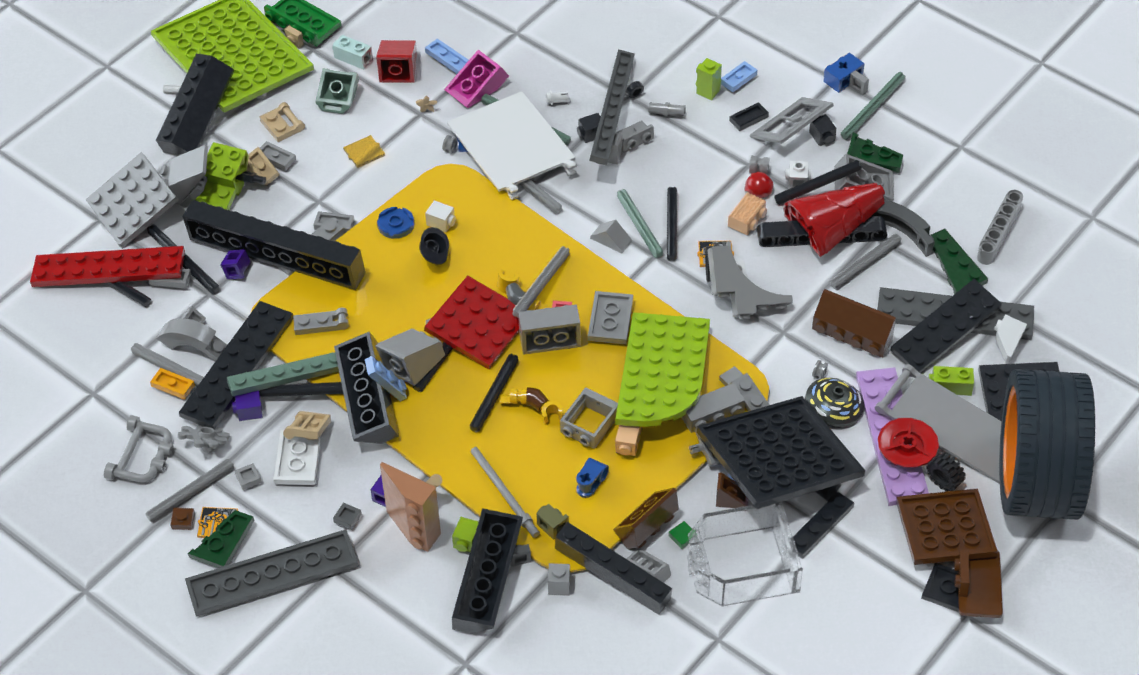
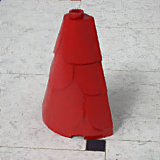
(834, 213)

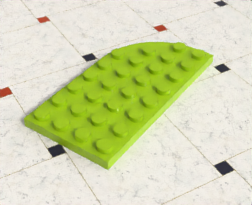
(662, 368)

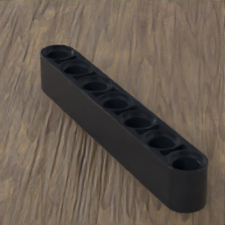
(793, 234)

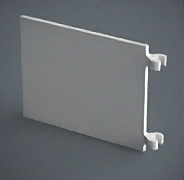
(512, 142)

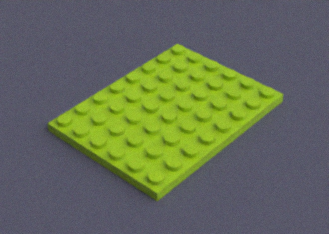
(241, 39)

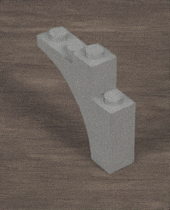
(729, 279)

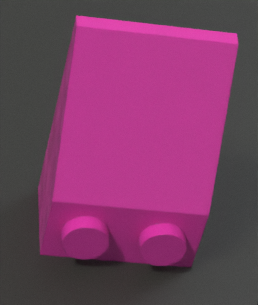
(475, 79)

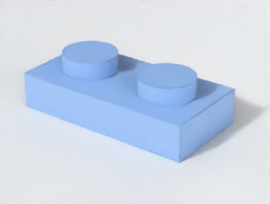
(738, 76)

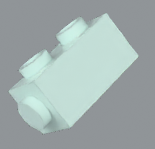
(352, 52)

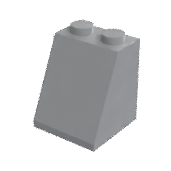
(410, 354)

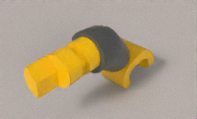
(514, 291)

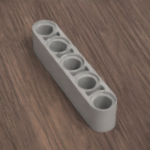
(1000, 227)

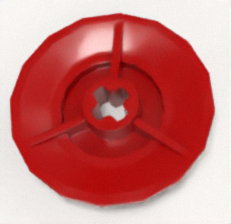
(909, 432)

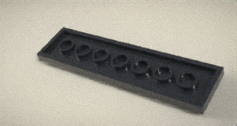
(242, 355)

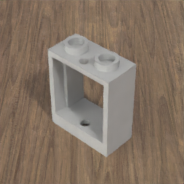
(597, 403)

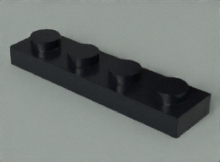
(822, 523)

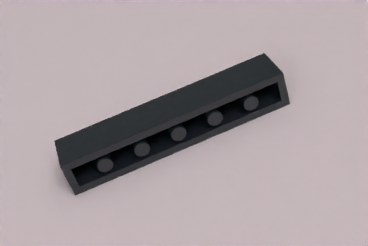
(613, 568)

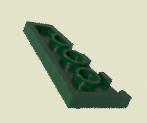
(956, 262)

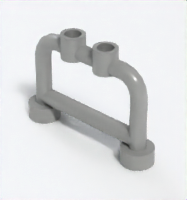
(157, 464)

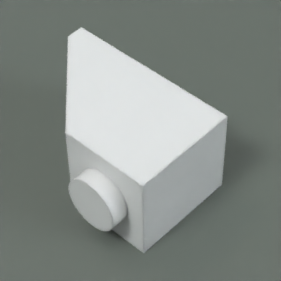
(1009, 335)

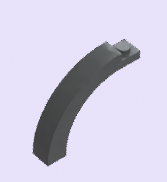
(908, 223)

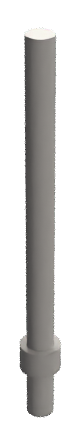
(527, 520)

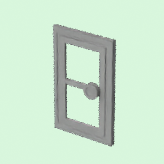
(762, 134)

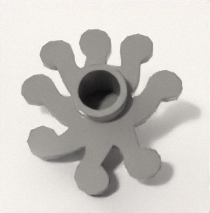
(204, 437)

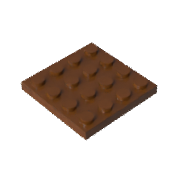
(944, 524)

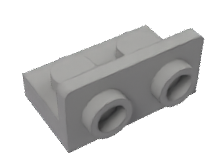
(636, 135)

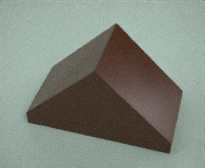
(729, 493)

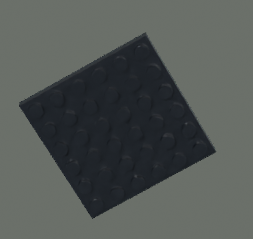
(780, 452)

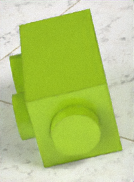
(708, 78)
(956, 379)

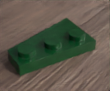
(874, 154)
(224, 542)

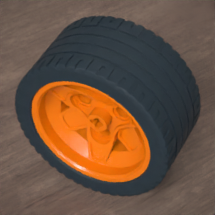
(1047, 444)

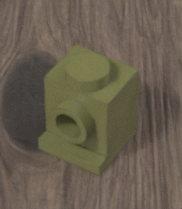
(551, 520)

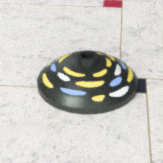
(835, 401)

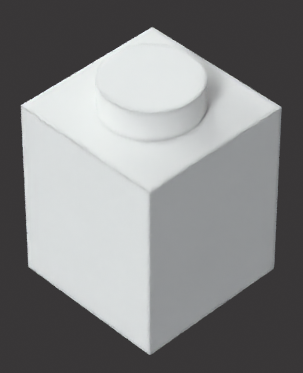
(440, 216)

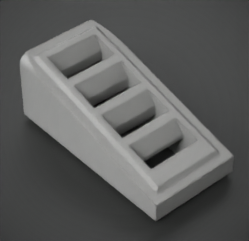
(661, 569)

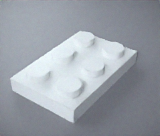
(296, 461)

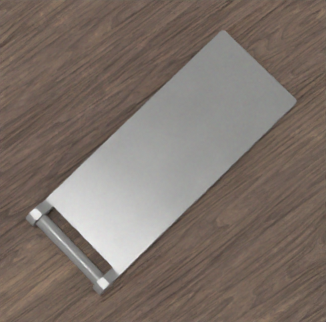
(960, 426)

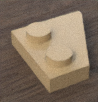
(261, 165)

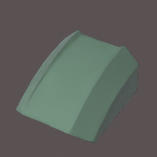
(336, 90)

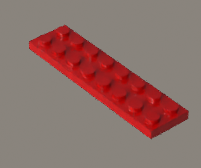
(107, 266)

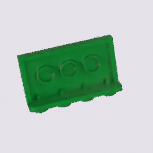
(304, 17)

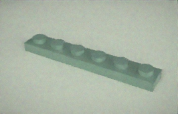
(283, 374)

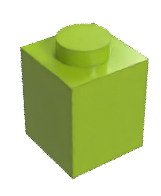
(464, 534)

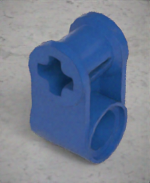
(591, 477)

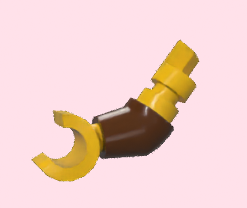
(536, 399)

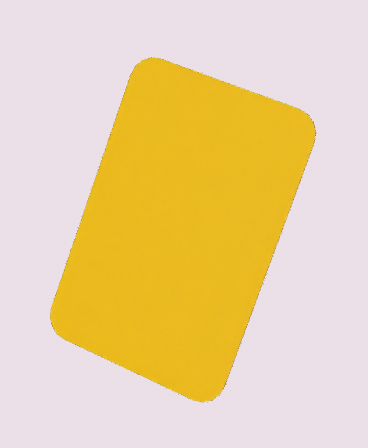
(434, 424)

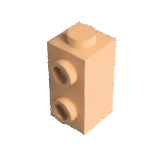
(627, 439)

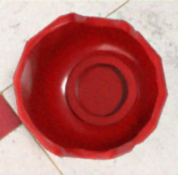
(759, 184)

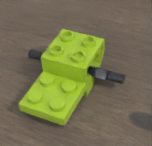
(226, 175)

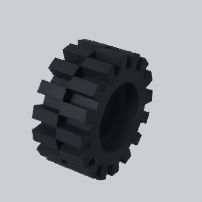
(946, 472)

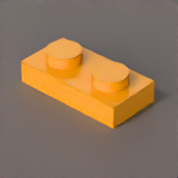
(172, 383)

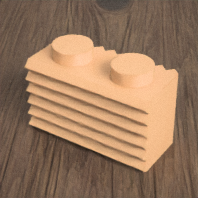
(747, 214)

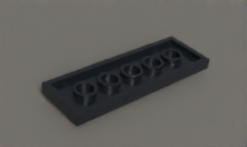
(946, 326)

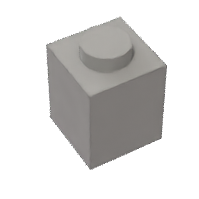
(559, 579)

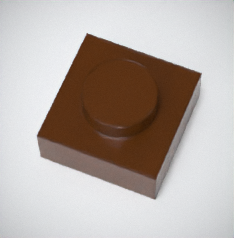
(182, 519)

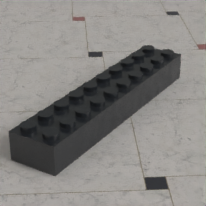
(275, 244)

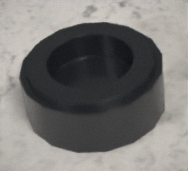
(635, 89)

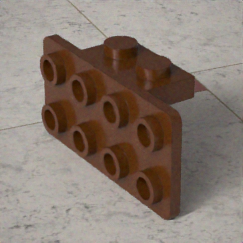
(979, 586)

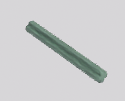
(640, 223)

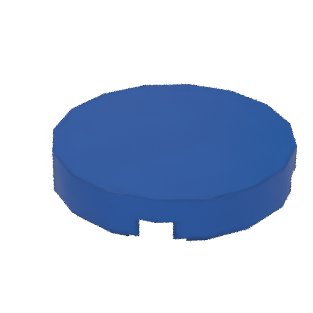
(395, 222)

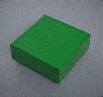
(680, 534)

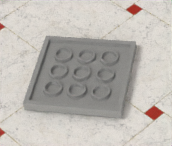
(132, 200)

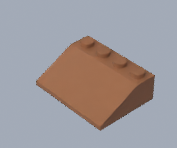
(411, 506)

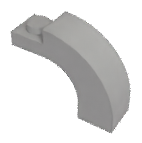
(191, 333)

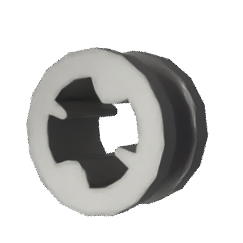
(450, 143)
(820, 369)

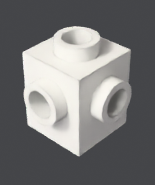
(797, 171)

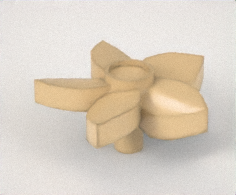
(425, 104)

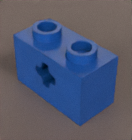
(838, 74)

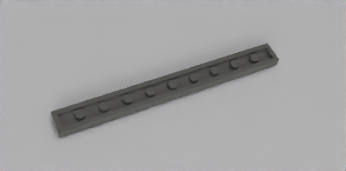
(612, 107)

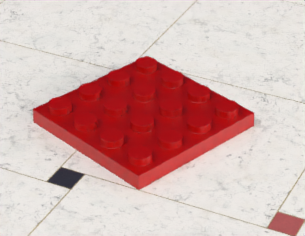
(475, 322)

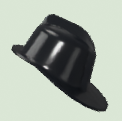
(434, 245)

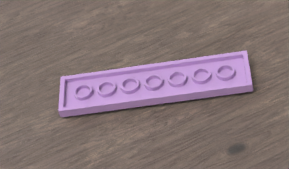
(896, 479)

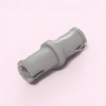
(667, 109)

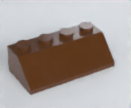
(854, 323)

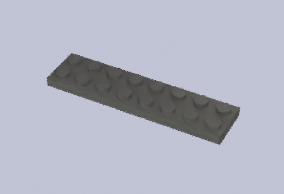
(915, 306)
(271, 572)

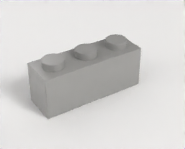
(715, 406)

